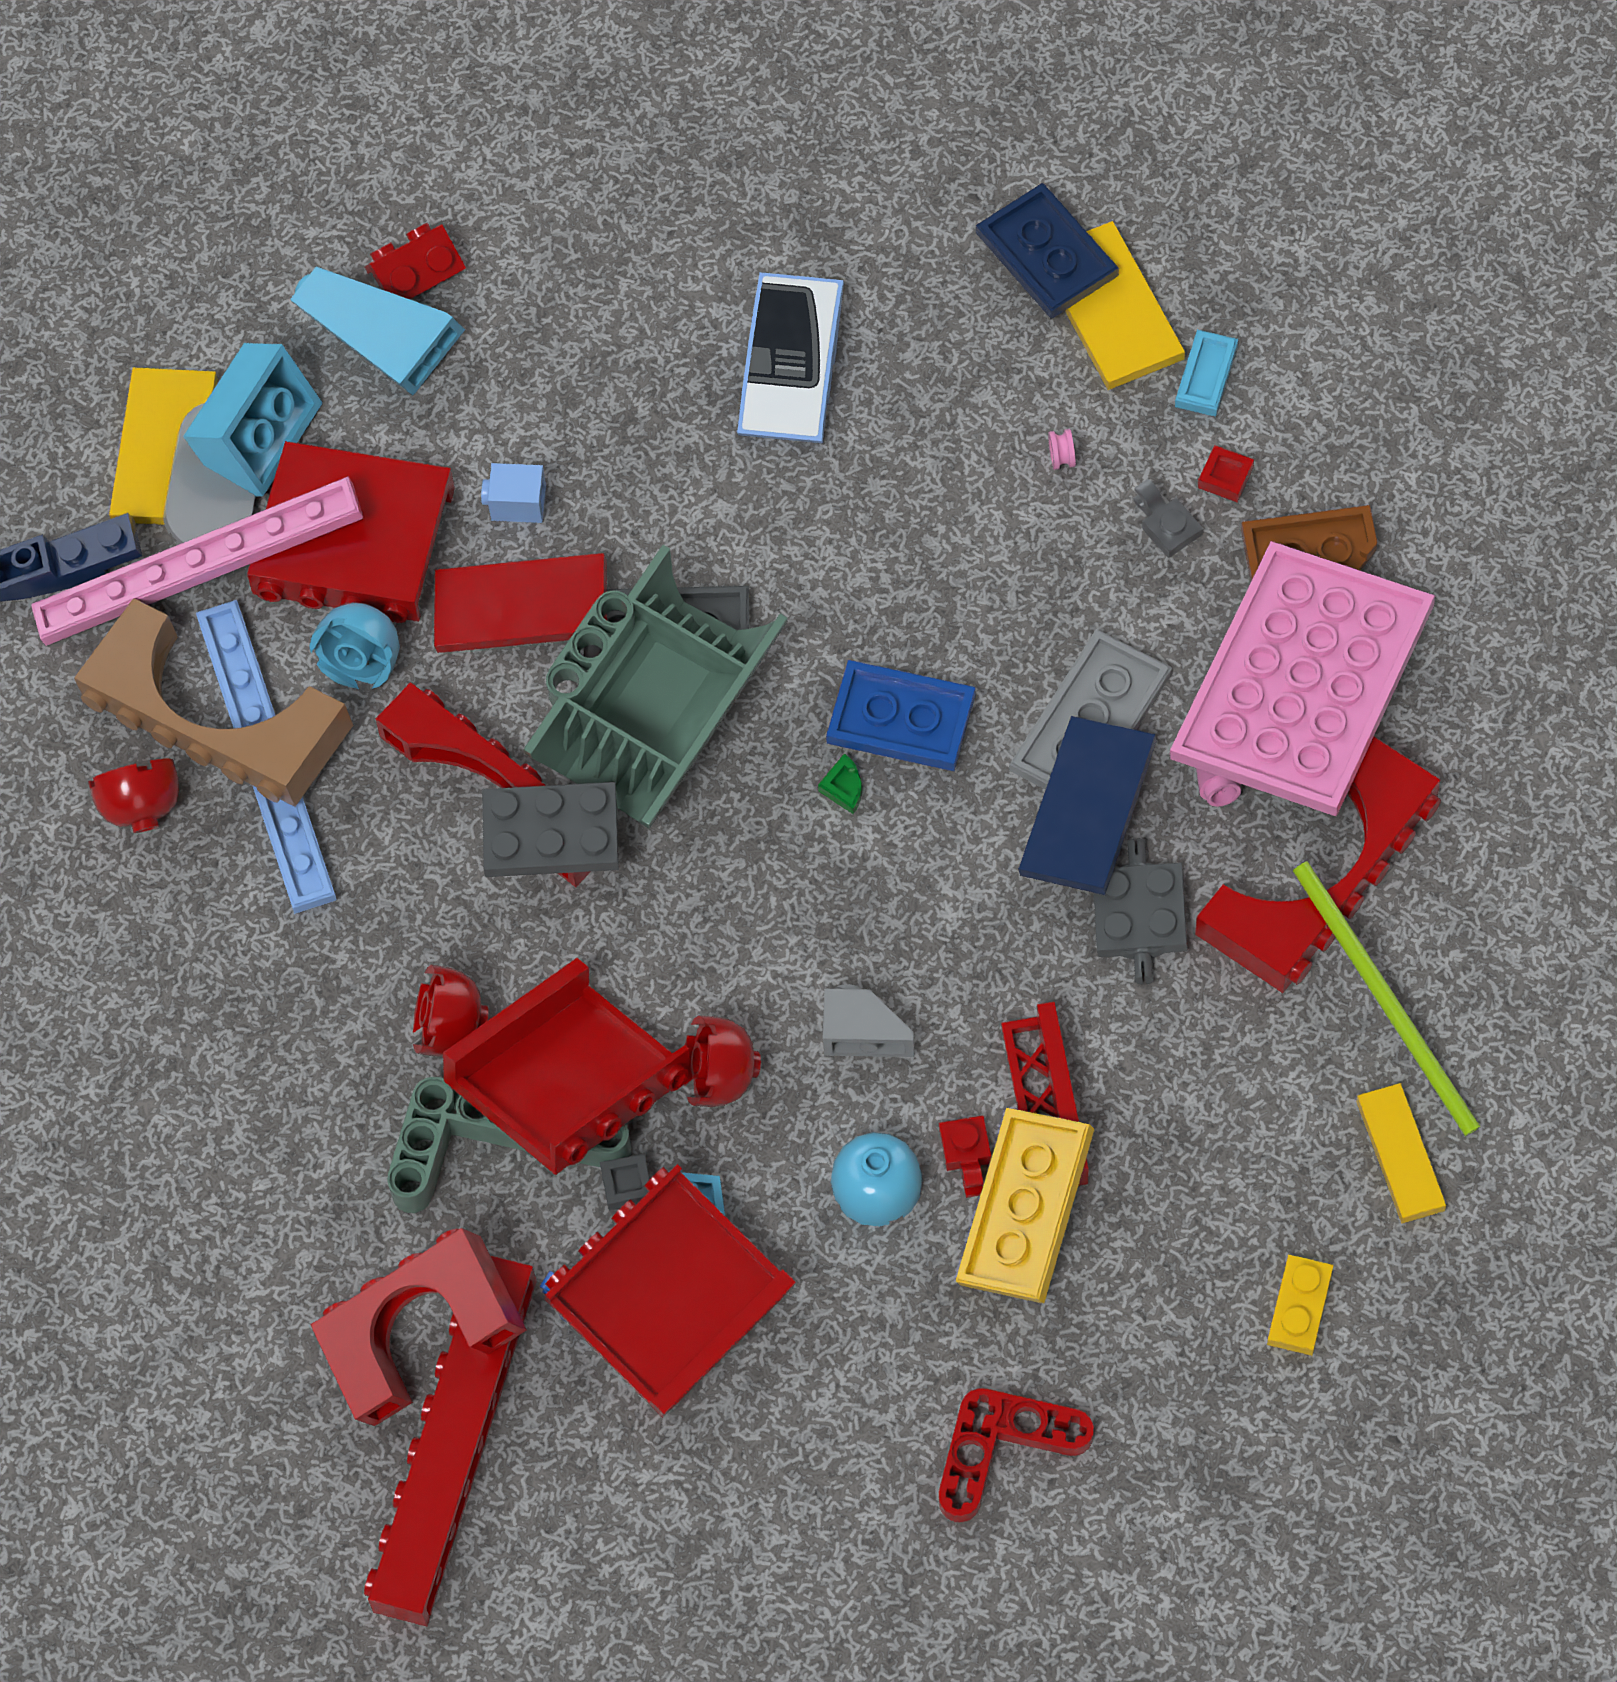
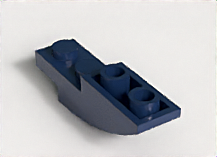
(48, 566)

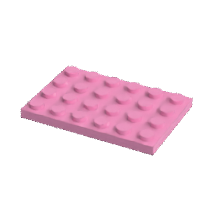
(1302, 678)

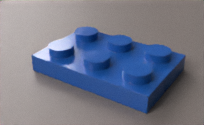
(901, 715)

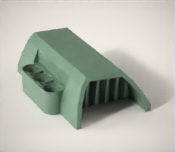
(648, 694)

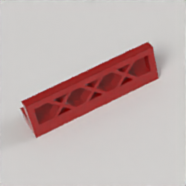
(1055, 1067)

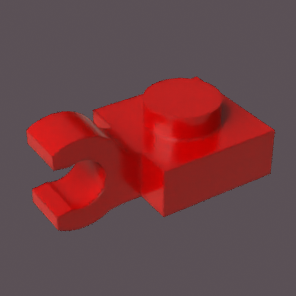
(966, 1148)

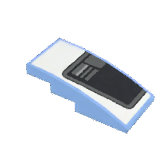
(790, 357)

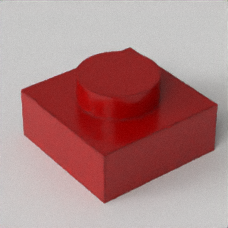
(1225, 473)

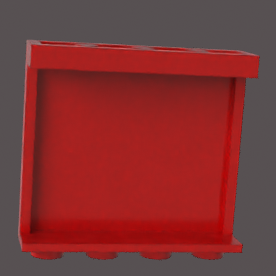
(367, 561)
(562, 1069)
(666, 1290)

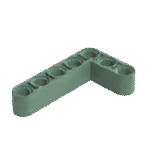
(439, 1126)

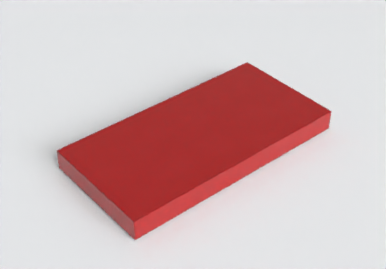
(515, 601)

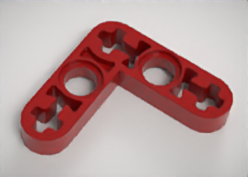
(1001, 1427)

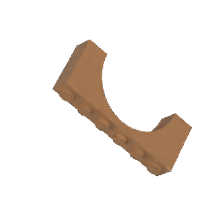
(273, 755)

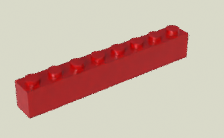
(443, 1466)

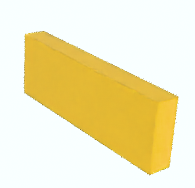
(1401, 1153)

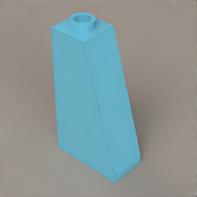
(384, 328)

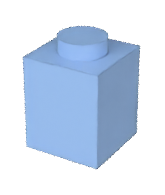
(515, 492)

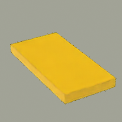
(1123, 320)
(150, 430)
(1025, 1205)

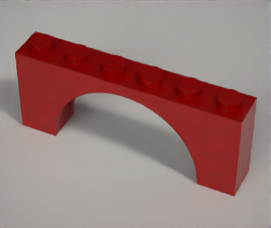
(1282, 936)

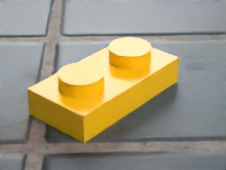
(1300, 1305)

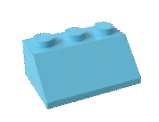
(252, 415)

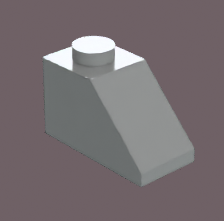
(862, 1025)

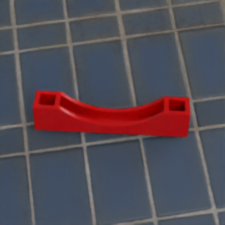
(428, 732)

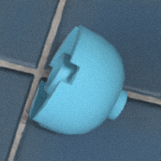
(351, 638)
(876, 1179)

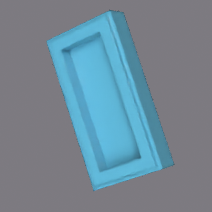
(1206, 373)

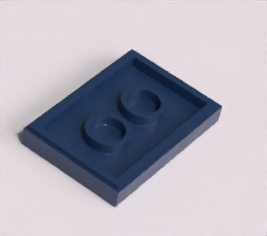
(1047, 250)

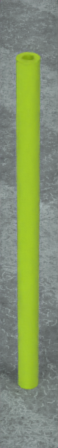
(1386, 999)

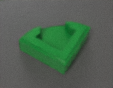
(843, 784)

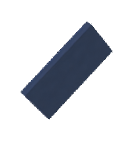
(1087, 805)

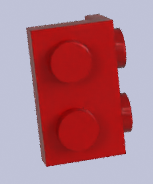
(417, 264)

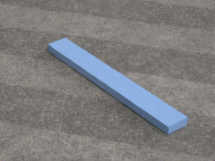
(247, 705)

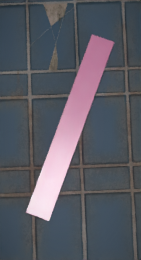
(197, 560)

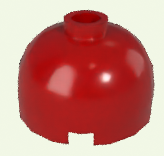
(136, 794)
(447, 1010)
(720, 1061)

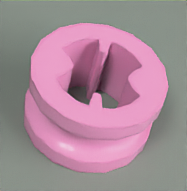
(1061, 449)

